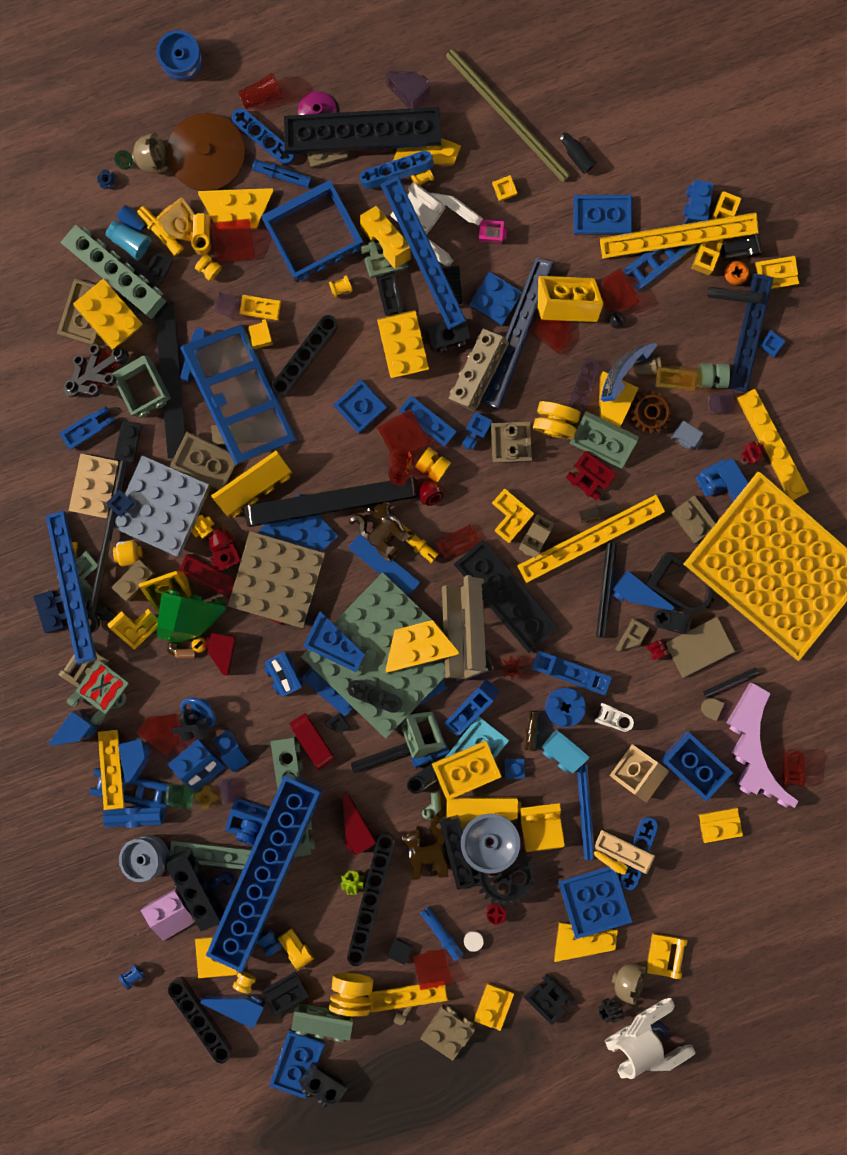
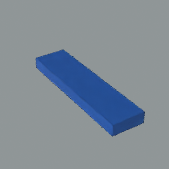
(392, 570)

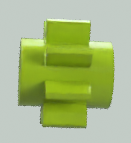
(352, 882)

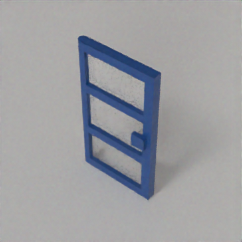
(238, 394)

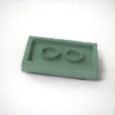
(604, 440)

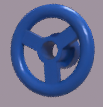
(201, 708)

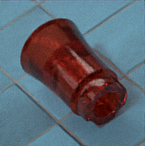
(261, 92)
(399, 466)

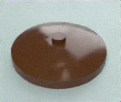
(206, 152)

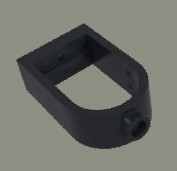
(658, 573)

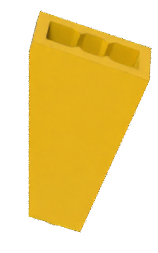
(472, 806)

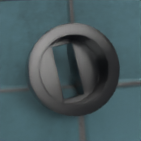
(613, 322)

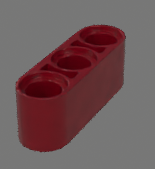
(312, 741)

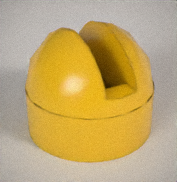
(202, 648)

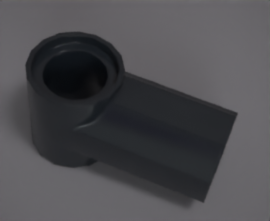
(746, 246)
(426, 777)

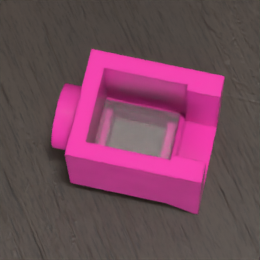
(492, 231)

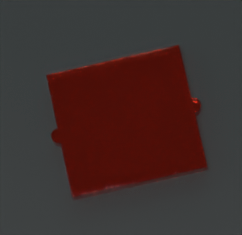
(432, 969)

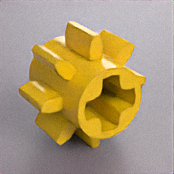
(202, 527)

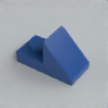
(230, 750)

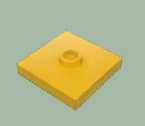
(206, 966)

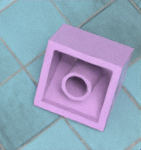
(167, 915)

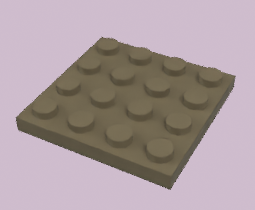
(276, 579)

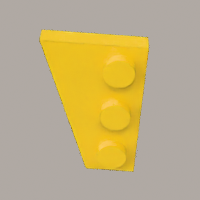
(442, 155)
(569, 947)

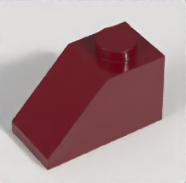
(221, 651)

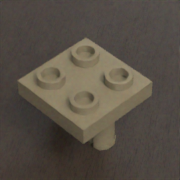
(511, 442)

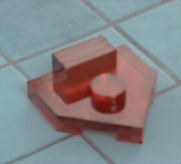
(617, 292)
(552, 333)
(158, 732)

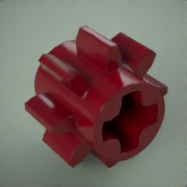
(753, 452)

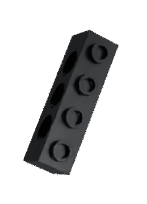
(205, 896)

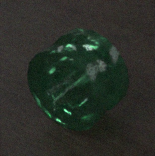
(117, 159)

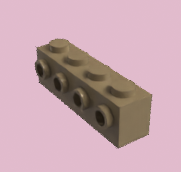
(478, 370)

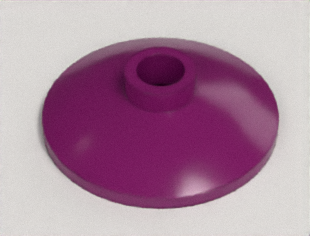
(314, 99)

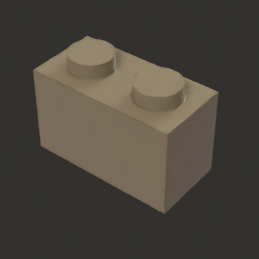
(129, 583)

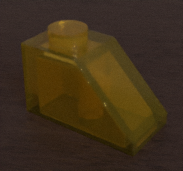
(677, 377)

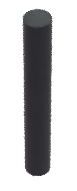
(731, 682)

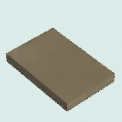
(72, 322)
(203, 461)
(700, 647)

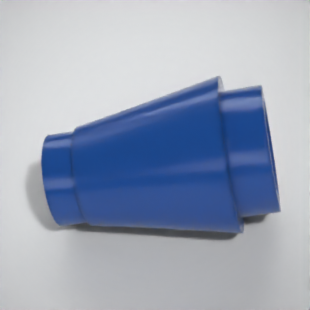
(130, 218)

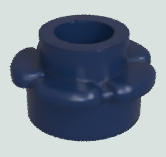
(106, 184)

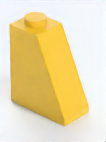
(616, 410)

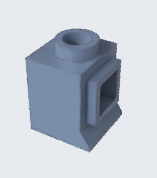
(687, 436)

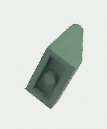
(414, 738)

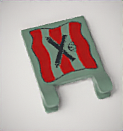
(101, 689)

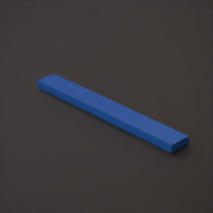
(423, 252)
(71, 588)

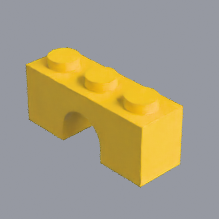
(378, 227)

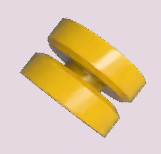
(556, 420)

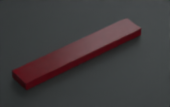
(209, 576)

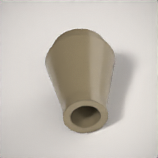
(648, 366)

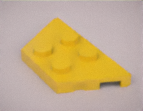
(237, 204)
(418, 646)

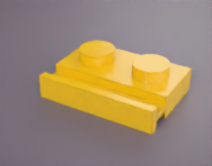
(782, 269)
(720, 825)
(493, 1006)

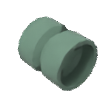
(714, 375)

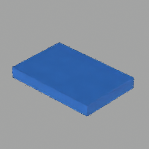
(602, 214)
(294, 1060)

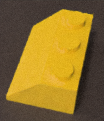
(569, 299)

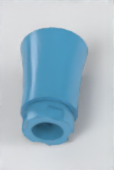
(129, 239)

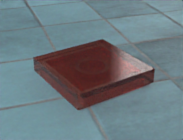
(232, 240)
(403, 433)

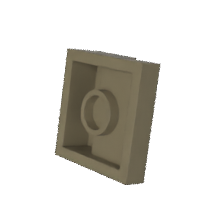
(448, 1032)

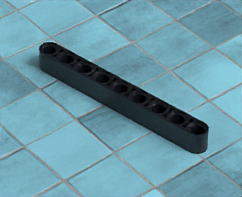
(329, 502)

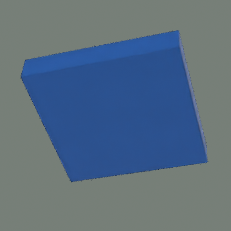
(360, 406)

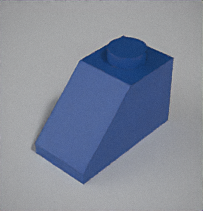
(134, 759)

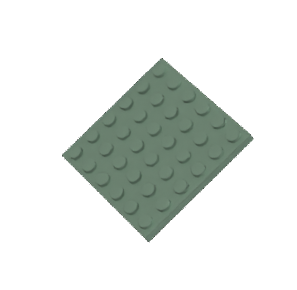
(371, 627)

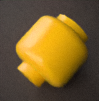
(127, 553)

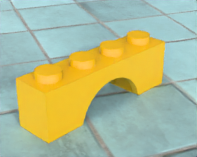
(709, 251)

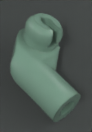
(434, 808)

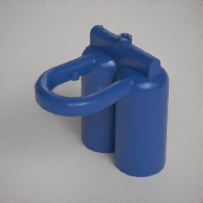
(709, 480)

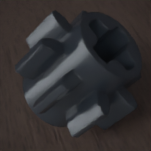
(610, 1010)

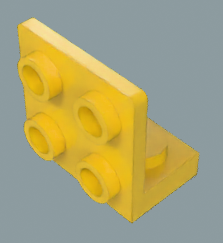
(542, 827)

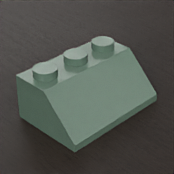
(321, 1022)

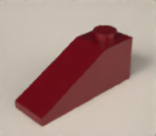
(357, 831)

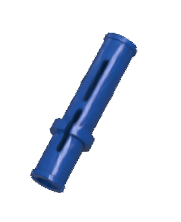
(260, 166)
(446, 940)

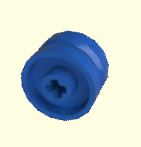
(186, 47)

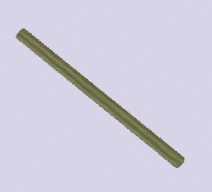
(506, 113)

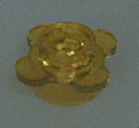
(206, 802)

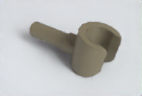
(401, 1018)

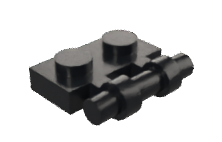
(545, 1003)

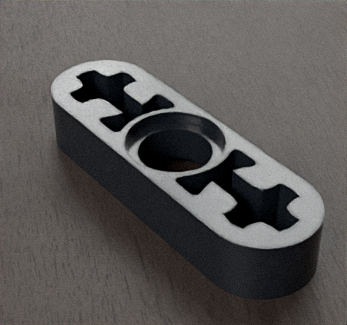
(363, 686)

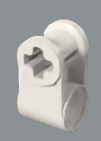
(613, 717)

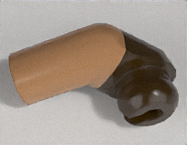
(180, 653)

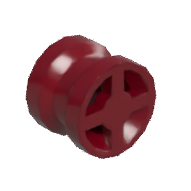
(657, 649)
(495, 917)

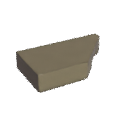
(633, 635)

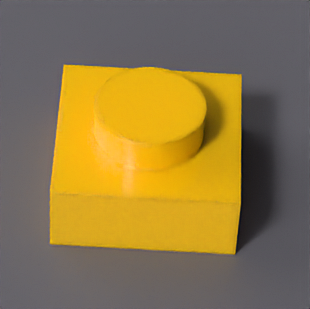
(504, 188)

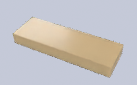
(624, 851)

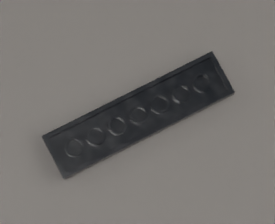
(362, 130)

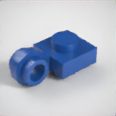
(478, 427)

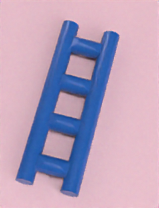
(658, 269)
(138, 799)

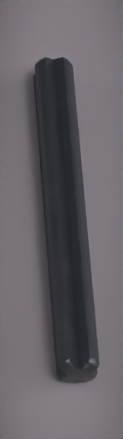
(606, 590)
(387, 755)

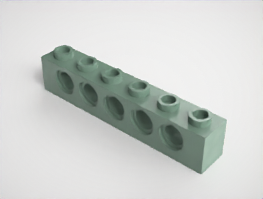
(75, 242)
(291, 746)

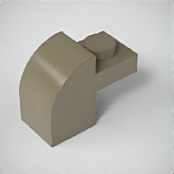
(536, 536)

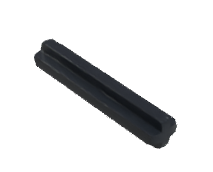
(736, 295)

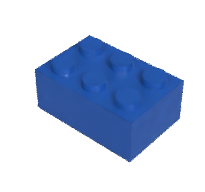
(696, 766)

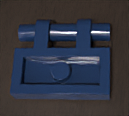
(49, 610)

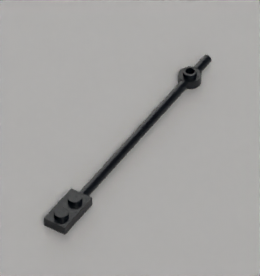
(125, 453)

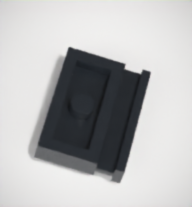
(285, 993)

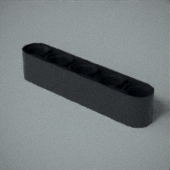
(308, 346)
(200, 1029)

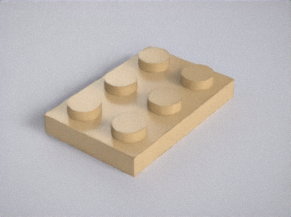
(94, 485)

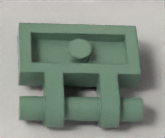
(377, 263)

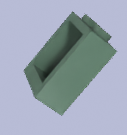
(133, 369)

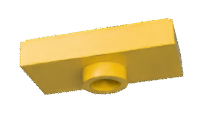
(260, 307)

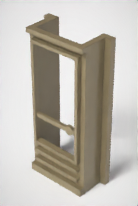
(465, 628)

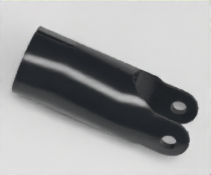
(578, 153)

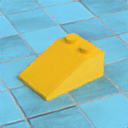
(172, 581)

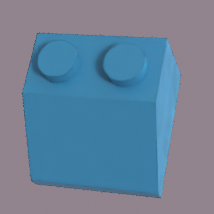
(564, 751)

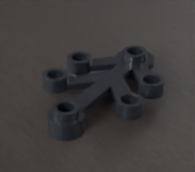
(92, 373)

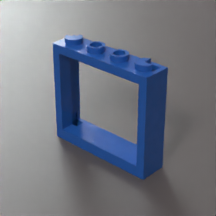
(299, 203)

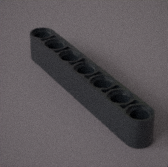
(370, 908)

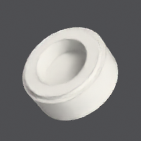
(473, 941)

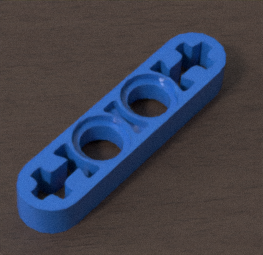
(262, 137)
(395, 166)
(651, 832)

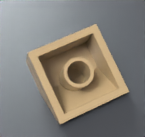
(639, 773)

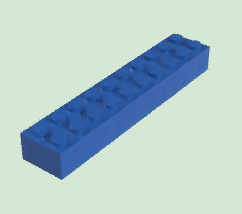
(264, 872)

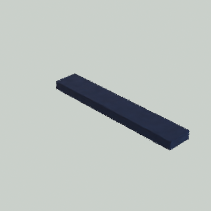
(749, 335)

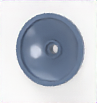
(491, 857)

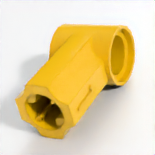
(201, 232)
(298, 953)

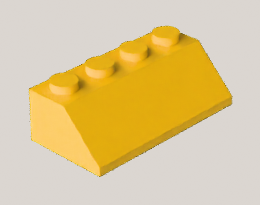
(252, 484)

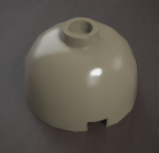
(150, 154)
(629, 982)

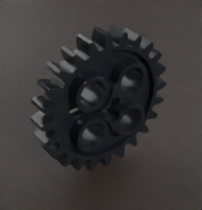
(515, 890)

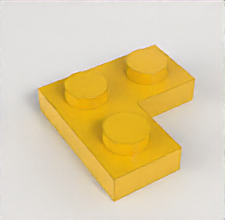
(516, 515)
(134, 632)

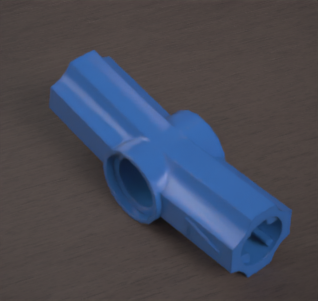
(133, 817)

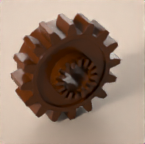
(660, 407)

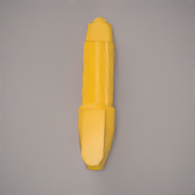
(617, 866)

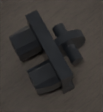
(189, 724)

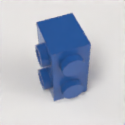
(698, 202)

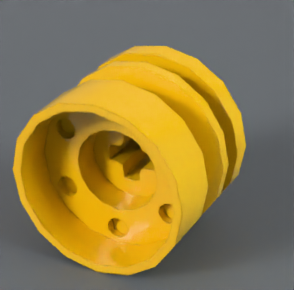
(351, 994)

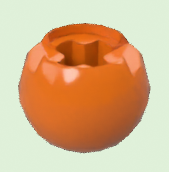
(739, 266)

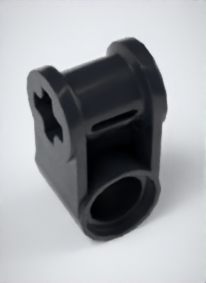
(677, 621)

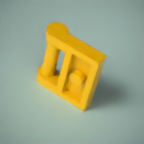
(659, 955)

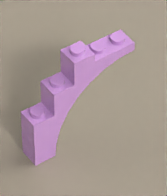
(756, 775)

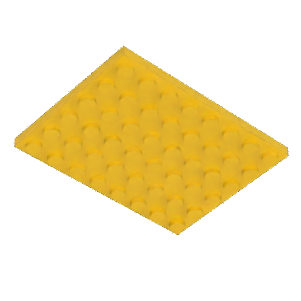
(774, 566)

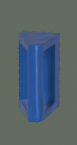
(246, 811)

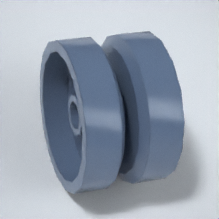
(143, 858)

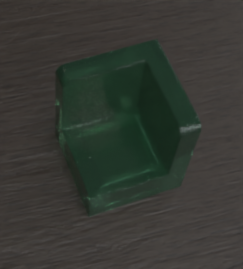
(179, 795)

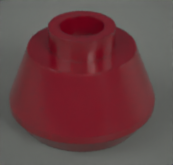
(431, 493)
(220, 539)

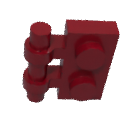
(595, 471)

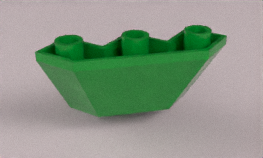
(186, 617)

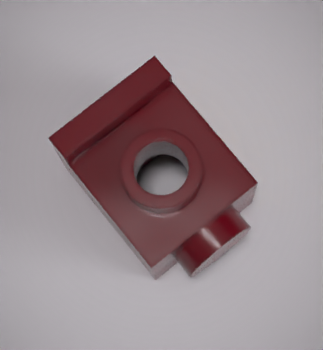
(233, 557)

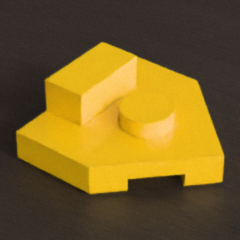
(176, 221)

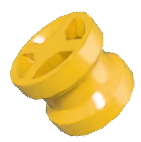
(244, 982)

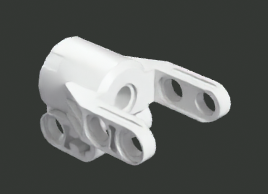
(429, 209)
(644, 1046)

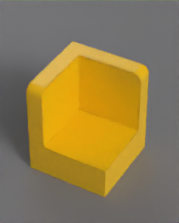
(260, 335)

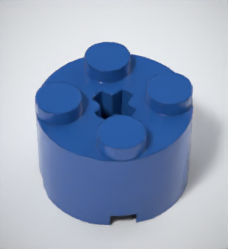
(575, 711)

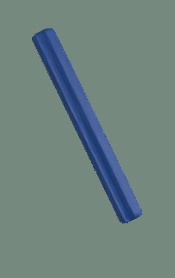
(585, 810)

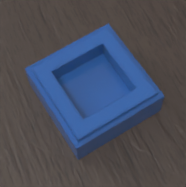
(771, 343)

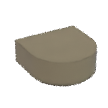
(711, 708)

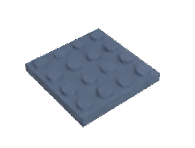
(163, 507)

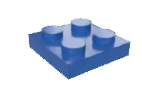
(495, 299)

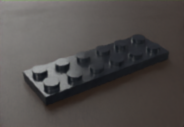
(507, 596)

